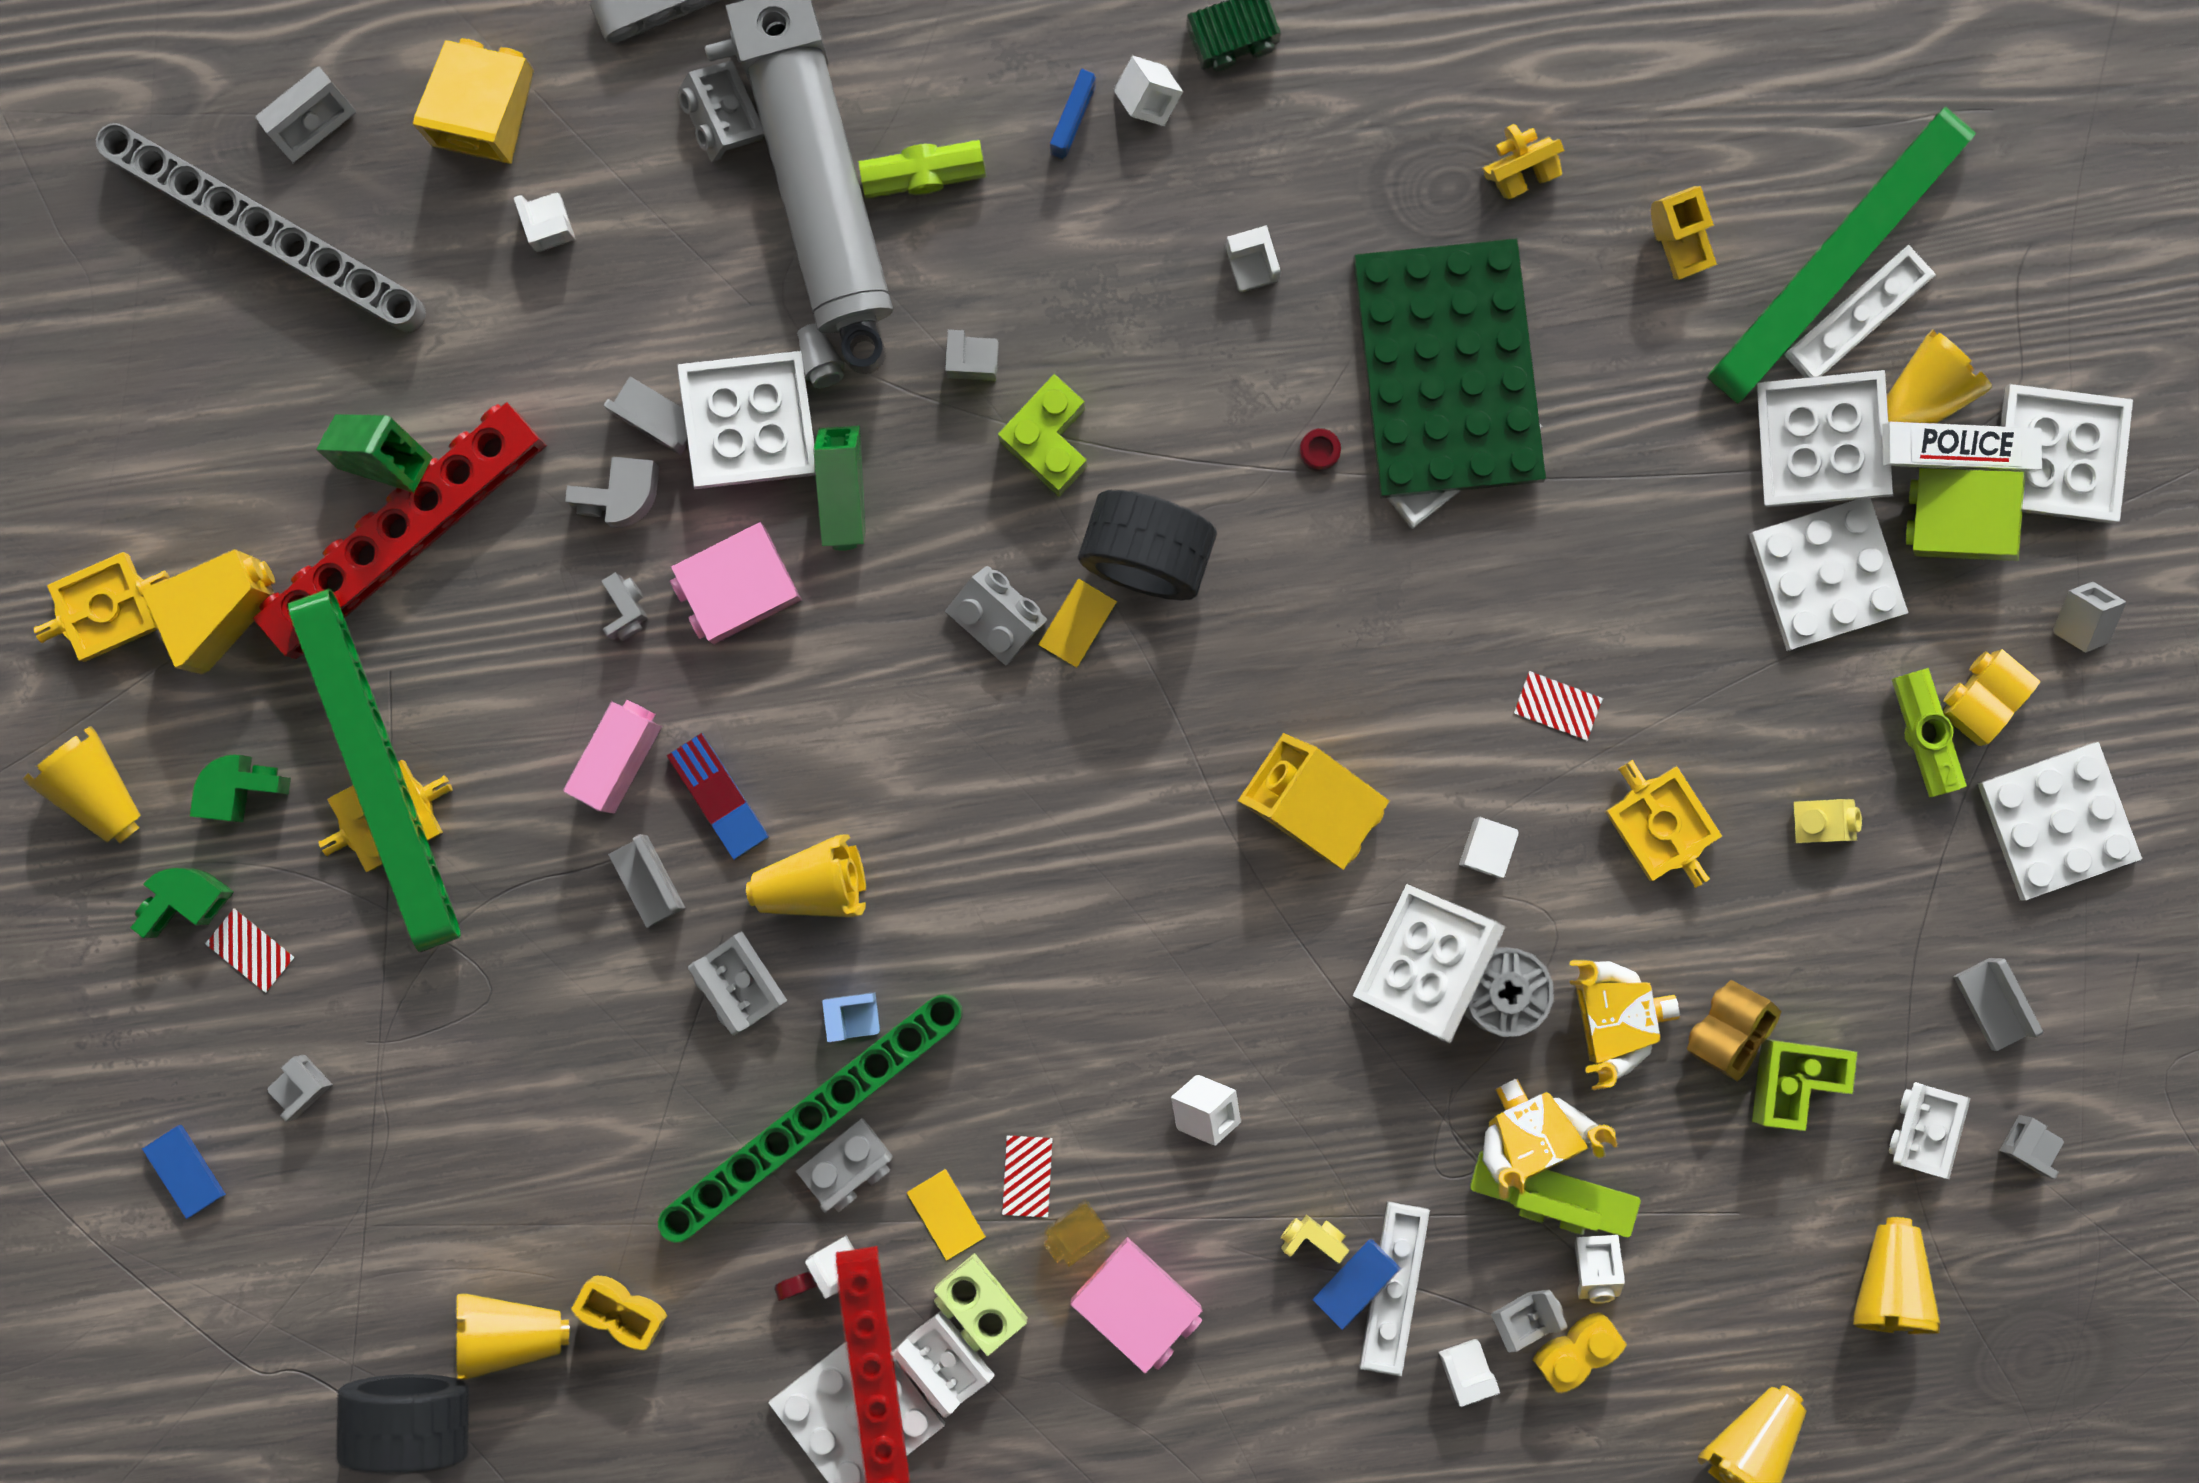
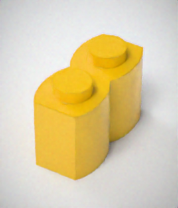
(1989, 696)
(610, 1306)
(1570, 1358)

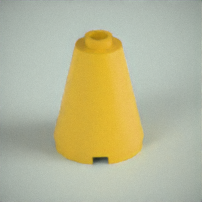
(1935, 383)
(87, 787)
(812, 882)
(1897, 1283)
(504, 1335)
(1758, 1441)

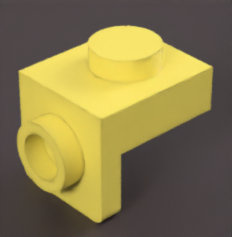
(1827, 820)
(1325, 1237)

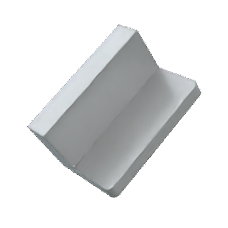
(305, 114)
(650, 414)
(646, 880)
(1997, 1003)

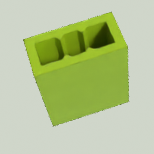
(1966, 514)

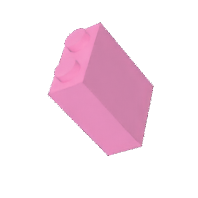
(734, 584)
(613, 756)
(1137, 1306)

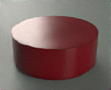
(1320, 449)
(795, 1286)

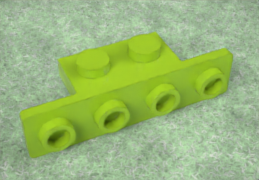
(1565, 1198)

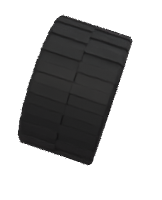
(1147, 544)
(402, 1423)

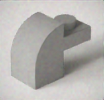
(628, 497)

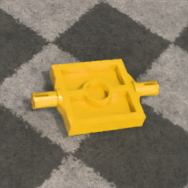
(101, 607)
(1663, 823)
(354, 826)

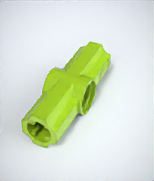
(922, 169)
(1937, 759)

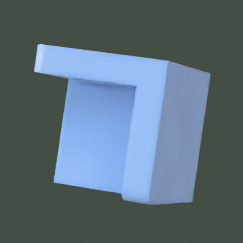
(851, 1016)

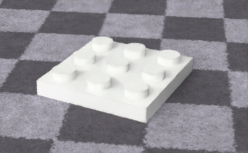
(747, 419)
(1824, 439)
(2081, 451)
(1828, 573)
(2059, 821)
(1428, 962)
(824, 1418)

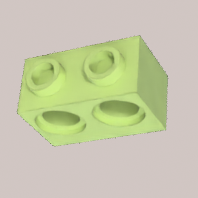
(989, 1298)

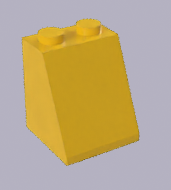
(475, 100)
(209, 607)
(1314, 800)

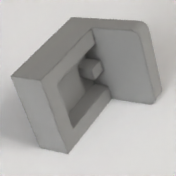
(626, 597)
(1529, 1319)

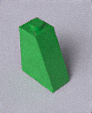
(375, 450)
(840, 487)

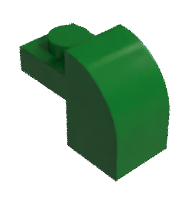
(224, 785)
(184, 890)

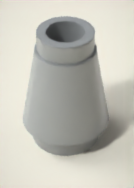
(819, 357)

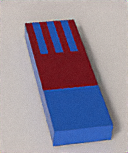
(718, 796)

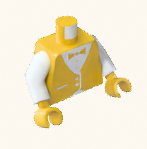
(1618, 1018)
(1536, 1136)

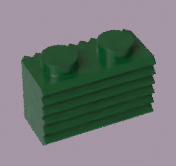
(1232, 31)

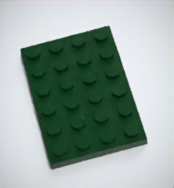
(1449, 368)

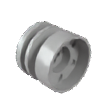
(1527, 1006)

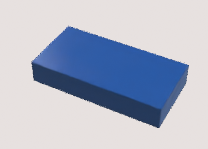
(1073, 114)
(184, 1171)
(1356, 1284)

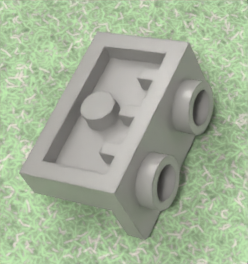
(719, 109)
(845, 1165)

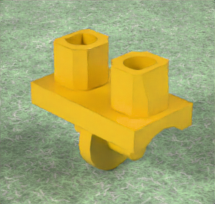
(1540, 155)

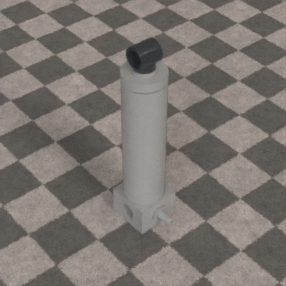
(812, 168)

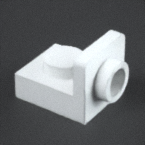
(1599, 1268)

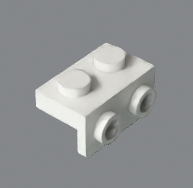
(1929, 1130)
(942, 1364)

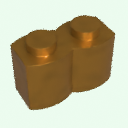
(1733, 1030)

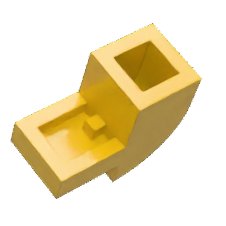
(1681, 227)

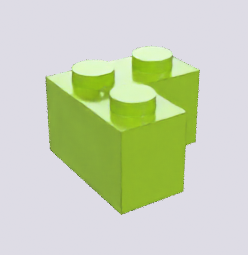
(1037, 439)
(1789, 1073)

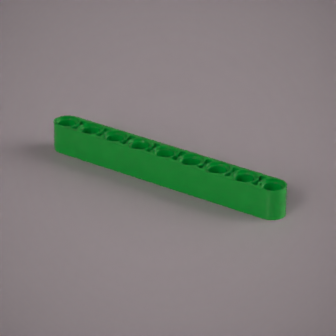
(1841, 255)
(374, 770)
(797, 1132)

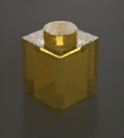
(1075, 1234)

